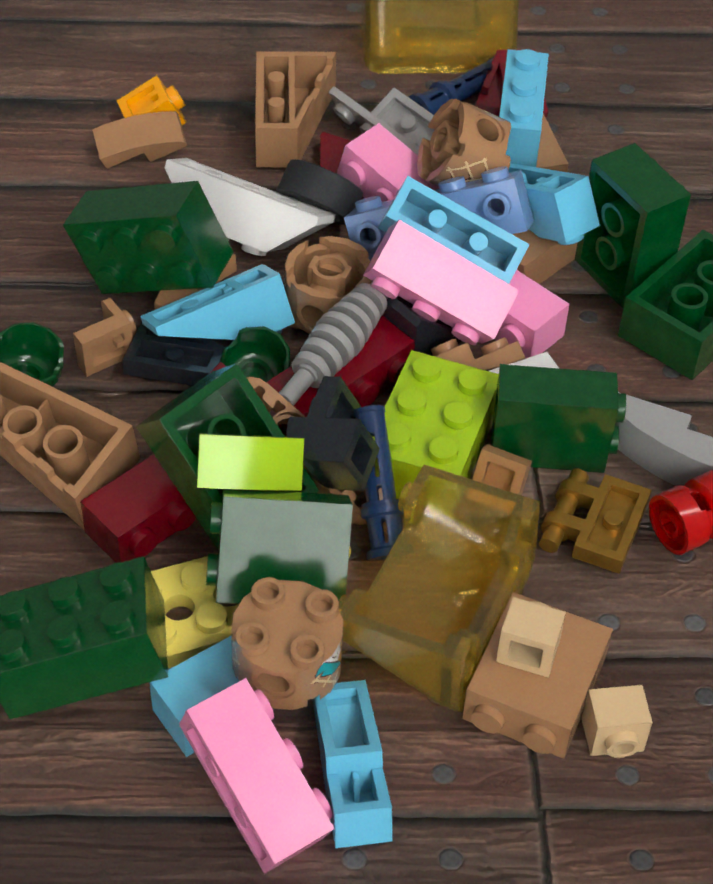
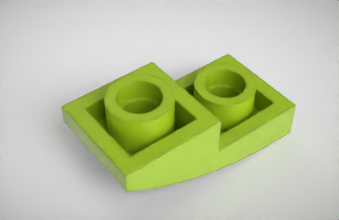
(250, 462)

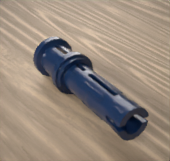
(457, 88)
(377, 510)

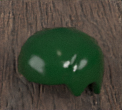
(33, 351)
(258, 353)

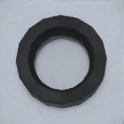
(319, 188)

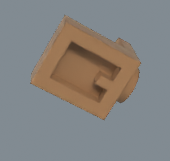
(104, 341)

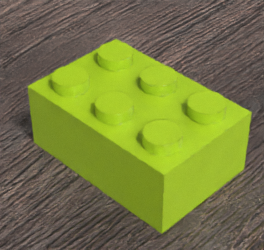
(437, 417)

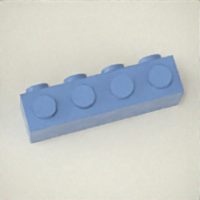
(496, 197)

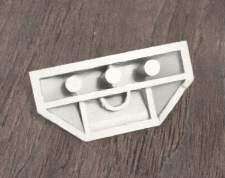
(249, 212)

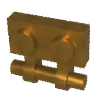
(609, 525)

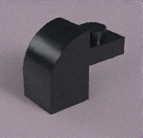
(336, 444)

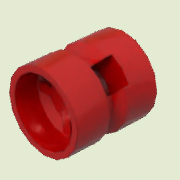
(684, 514)

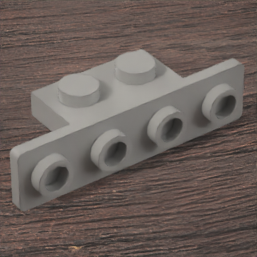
(395, 113)

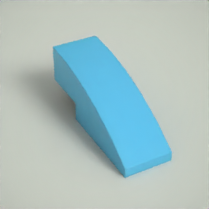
(353, 766)

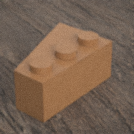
(290, 102)

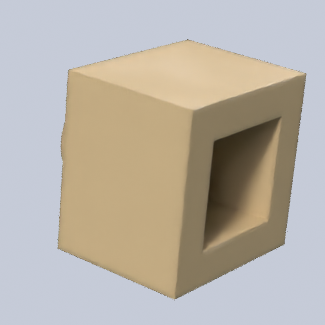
(530, 636)
(616, 721)

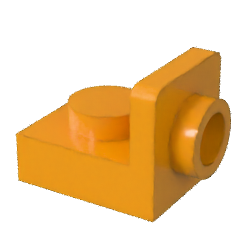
(152, 98)

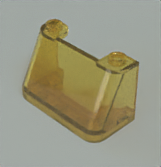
(435, 34)
(444, 583)

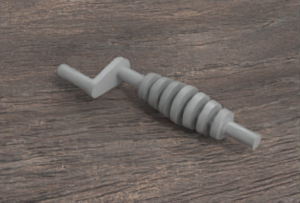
(335, 339)

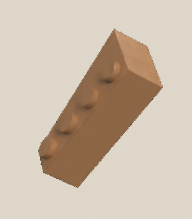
(61, 441)

